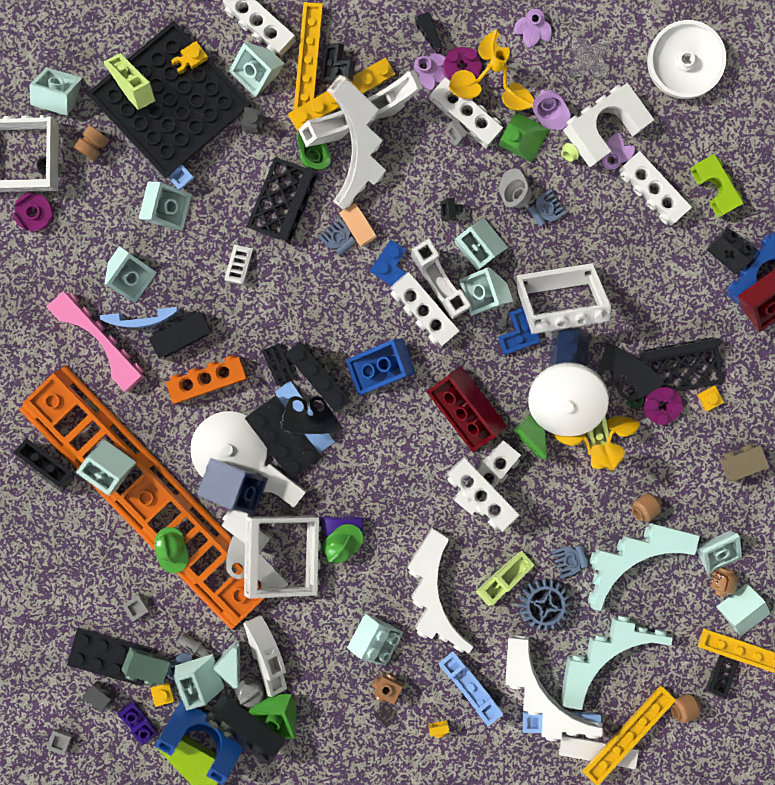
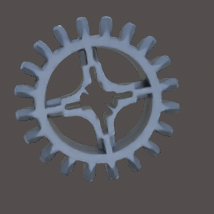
(546, 596)

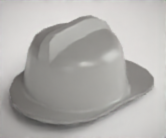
(515, 189)
(250, 693)

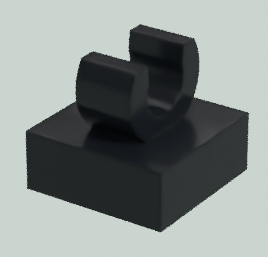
(449, 209)

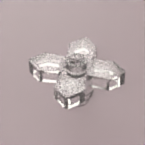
(589, 58)

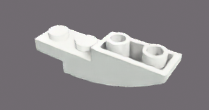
(268, 655)

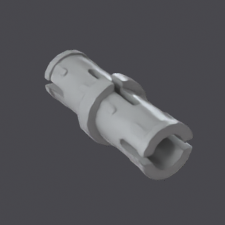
(195, 647)

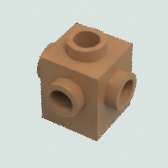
(387, 694)

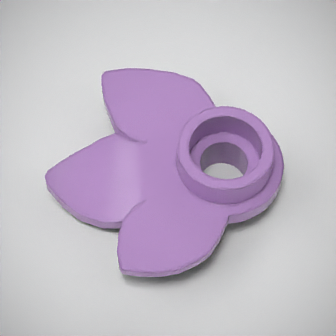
(532, 30)
(433, 72)
(618, 152)

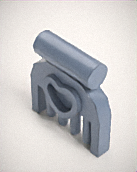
(544, 209)
(339, 238)
(572, 559)

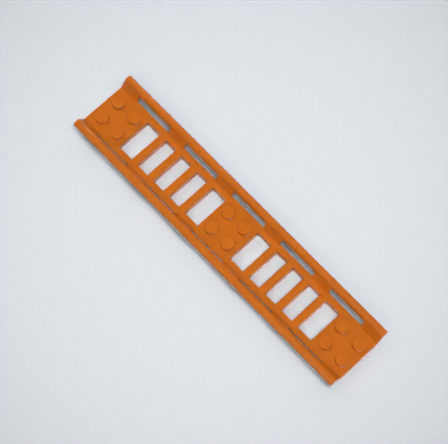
(147, 495)

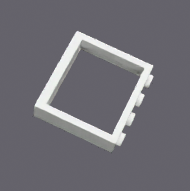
(51, 180)
(561, 279)
(251, 557)

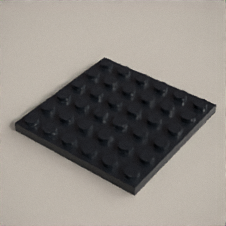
(186, 109)

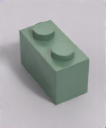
(145, 666)

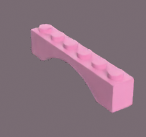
(123, 371)

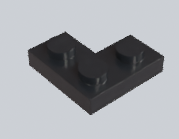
(334, 65)

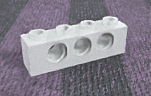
(277, 45)
(484, 136)
(665, 190)
(446, 329)
(511, 459)
(506, 514)

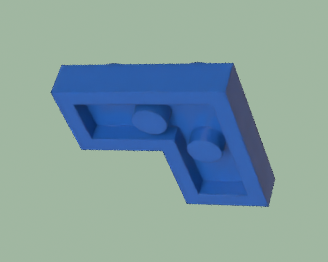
(385, 265)
(521, 336)

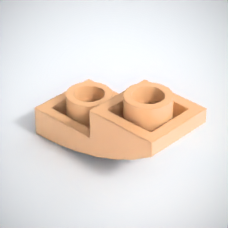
(357, 225)

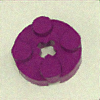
(461, 55)
(22, 211)
(672, 408)

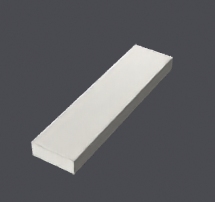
(588, 749)

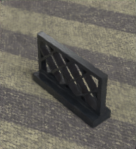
(297, 204)
(684, 349)

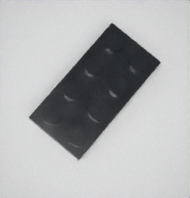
(291, 450)
(102, 654)

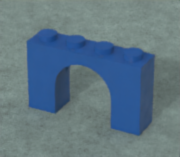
(749, 272)
(194, 720)

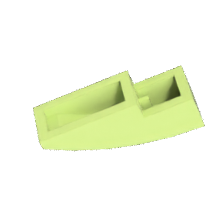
(504, 578)

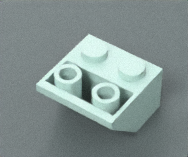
(480, 244)
(106, 467)
(374, 640)
(198, 681)

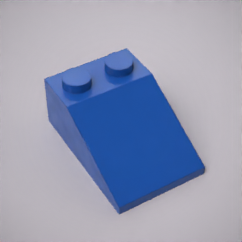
(380, 366)

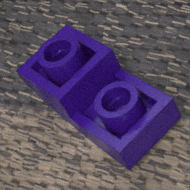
(331, 523)
(138, 722)

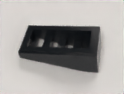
(427, 28)
(715, 674)

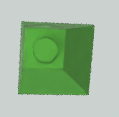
(523, 137)
(533, 436)
(278, 714)

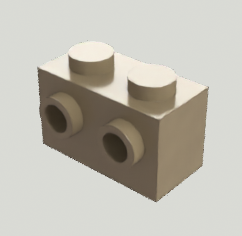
(744, 462)

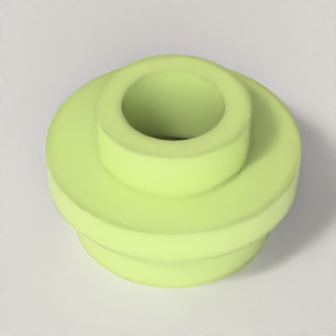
(570, 152)

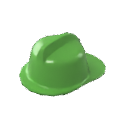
(314, 156)
(342, 543)
(171, 550)

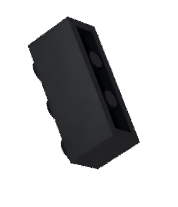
(180, 334)
(44, 465)

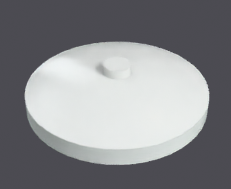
(686, 59)
(568, 399)
(228, 439)

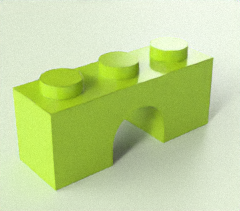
(727, 197)

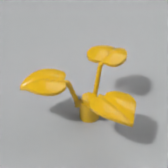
(466, 86)
(609, 454)

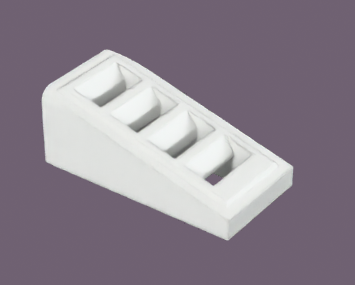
(240, 281)

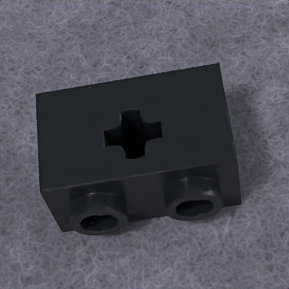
(731, 250)

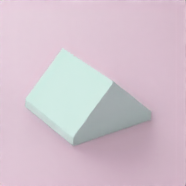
(720, 551)
(744, 609)
(229, 665)

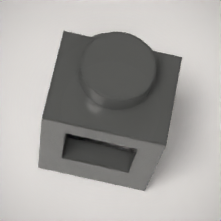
(253, 121)
(99, 697)

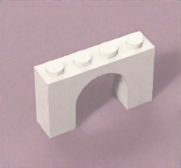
(621, 103)
(427, 261)
(278, 484)

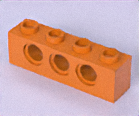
(180, 394)

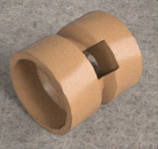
(91, 143)

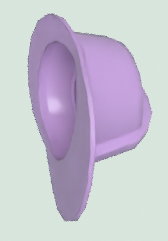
(551, 110)

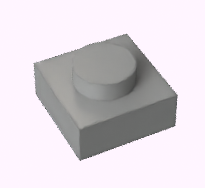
(456, 132)
(136, 607)
(59, 741)

